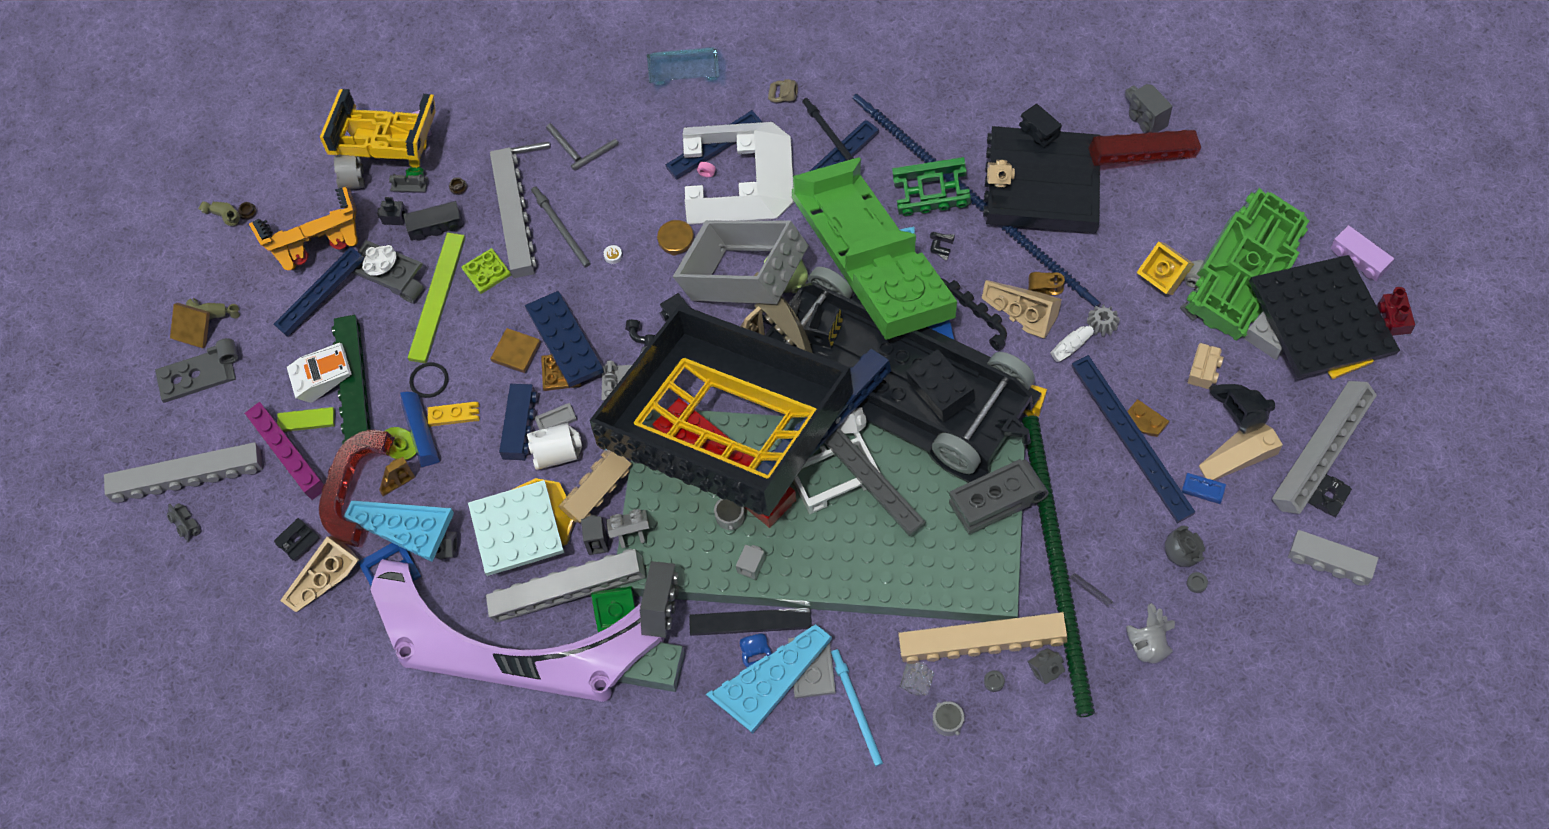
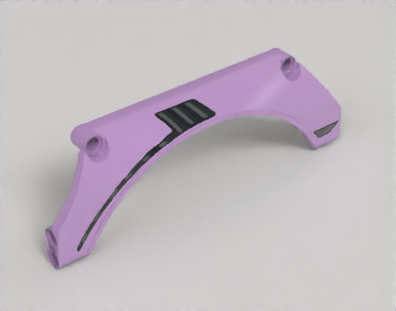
(564, 670)

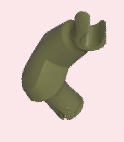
(222, 209)
(216, 310)

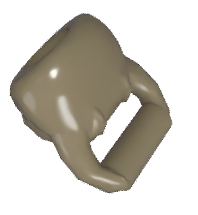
(788, 91)

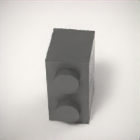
(594, 535)

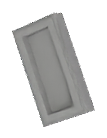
(555, 417)

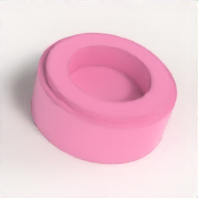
(706, 169)

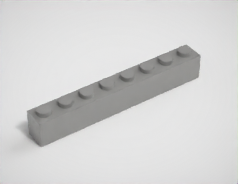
(512, 213)
(1324, 447)
(183, 472)
(565, 585)

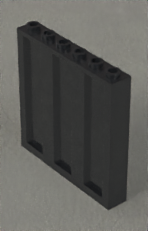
(1051, 184)

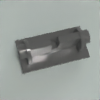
(410, 184)
(178, 516)

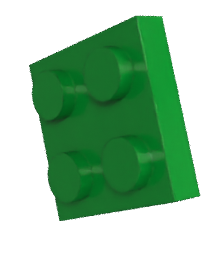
(611, 606)

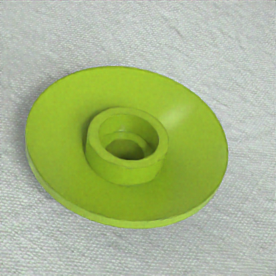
(402, 444)

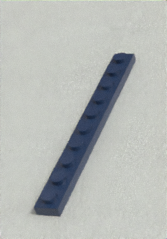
(1133, 439)

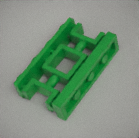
(931, 172)

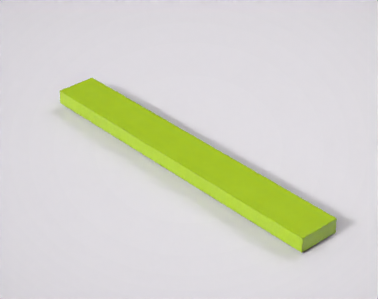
(436, 298)

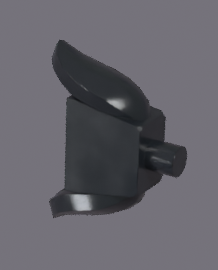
(1245, 405)

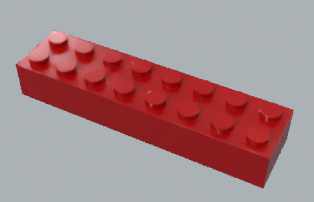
(696, 419)

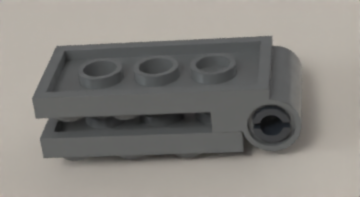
(997, 495)

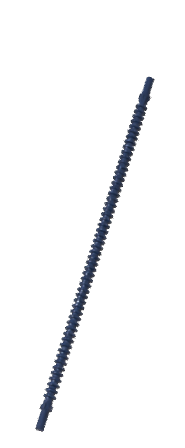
(1021, 239)

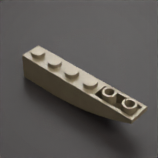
(786, 322)

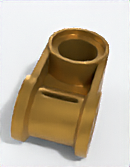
(1044, 283)

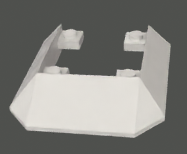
(756, 200)

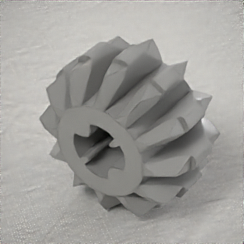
(1110, 320)

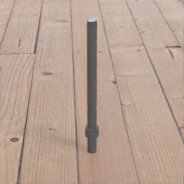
(544, 202)

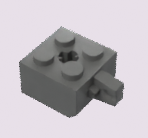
(1148, 108)

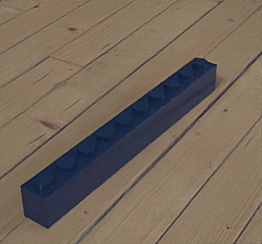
(865, 378)

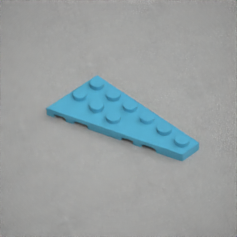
(408, 526)
(763, 684)

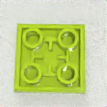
(486, 271)

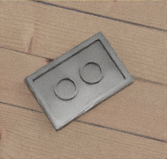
(818, 677)

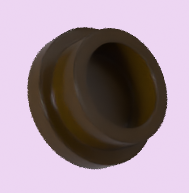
(457, 186)
(247, 210)

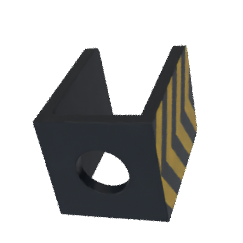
(829, 336)

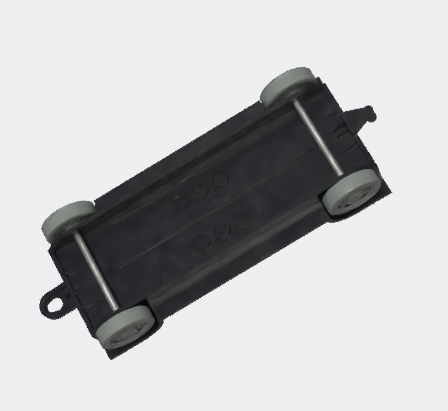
(962, 442)

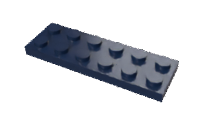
(564, 339)

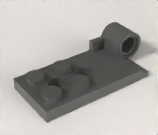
(398, 278)
(213, 368)

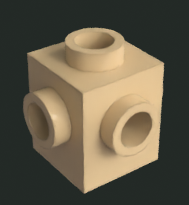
(993, 173)

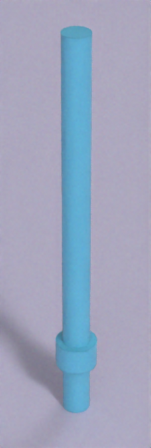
(842, 671)

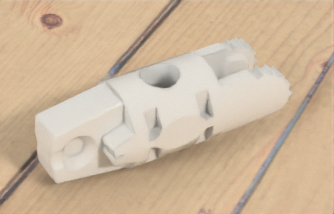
(1071, 343)

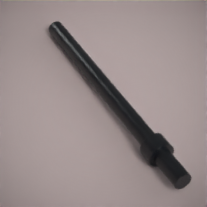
(814, 112)

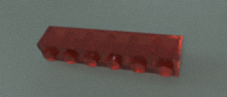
(1144, 147)

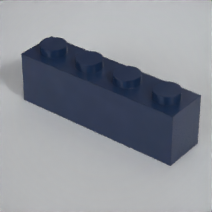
(518, 421)

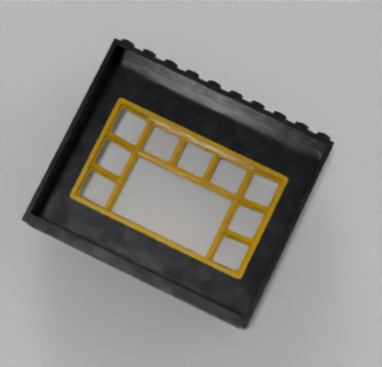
(737, 363)

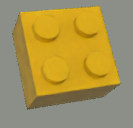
(1165, 268)

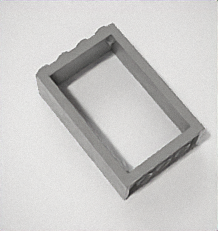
(716, 237)

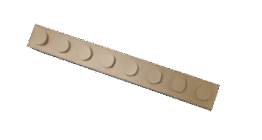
(983, 637)

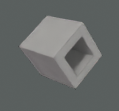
(750, 561)

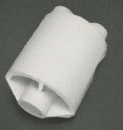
(554, 445)

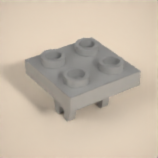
(624, 524)

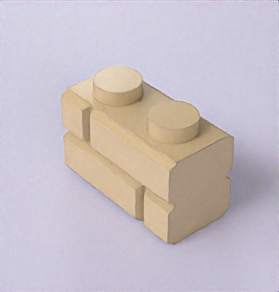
(1204, 366)

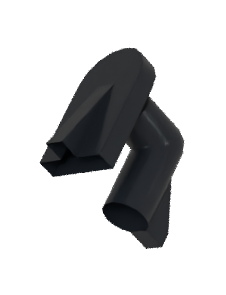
(935, 246)

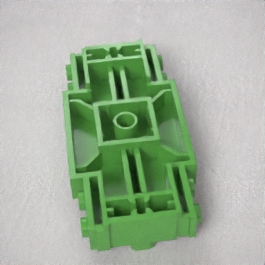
(1252, 243)

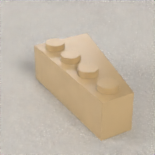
(595, 485)

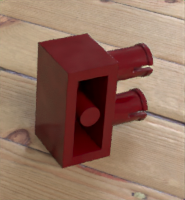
(1397, 312)

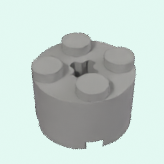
(349, 171)

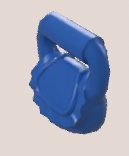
(753, 646)

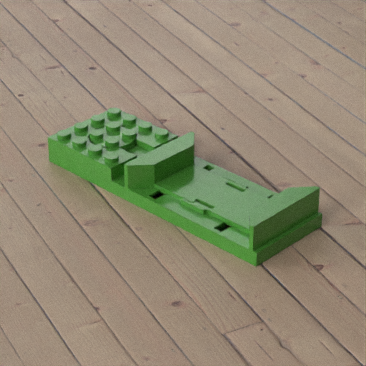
(880, 260)

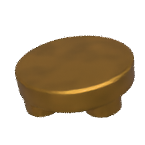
(675, 237)

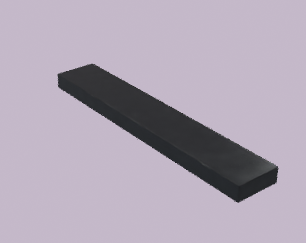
(749, 621)

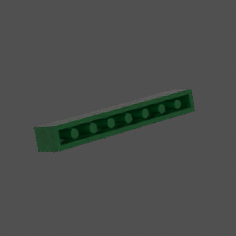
(353, 388)

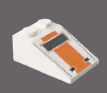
(318, 372)

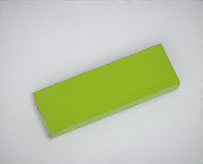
(306, 419)

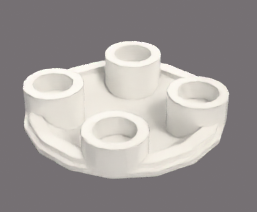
(379, 260)

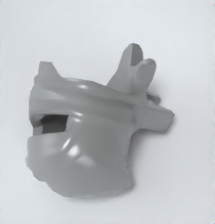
(1151, 641)

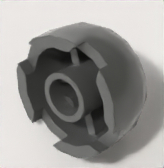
(1184, 547)

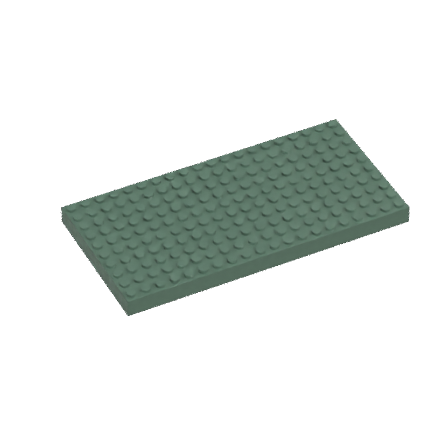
(839, 556)

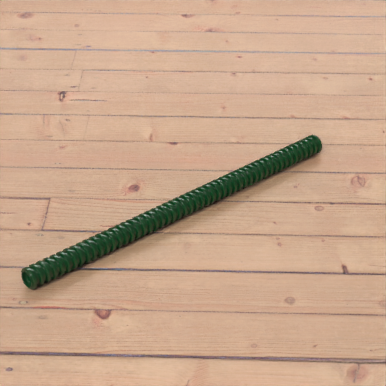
(1059, 572)

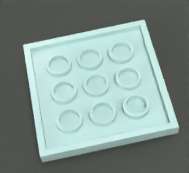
(515, 528)

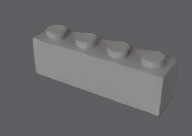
(1333, 558)

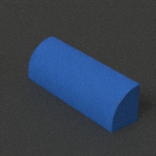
(419, 429)

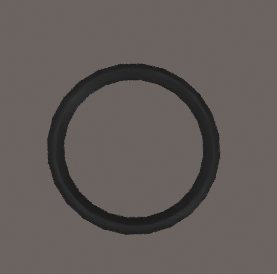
(425, 365)

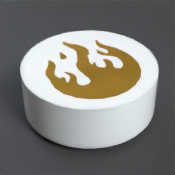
(612, 254)

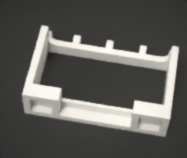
(820, 501)

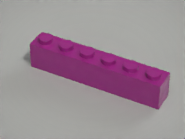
(285, 450)

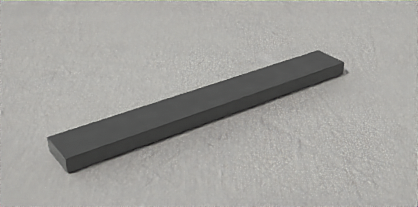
(874, 482)

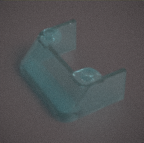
(683, 64)

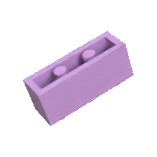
(1363, 252)

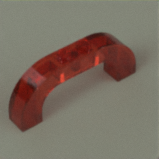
(339, 480)

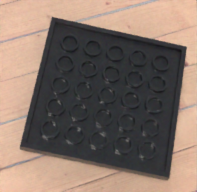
(1323, 316)

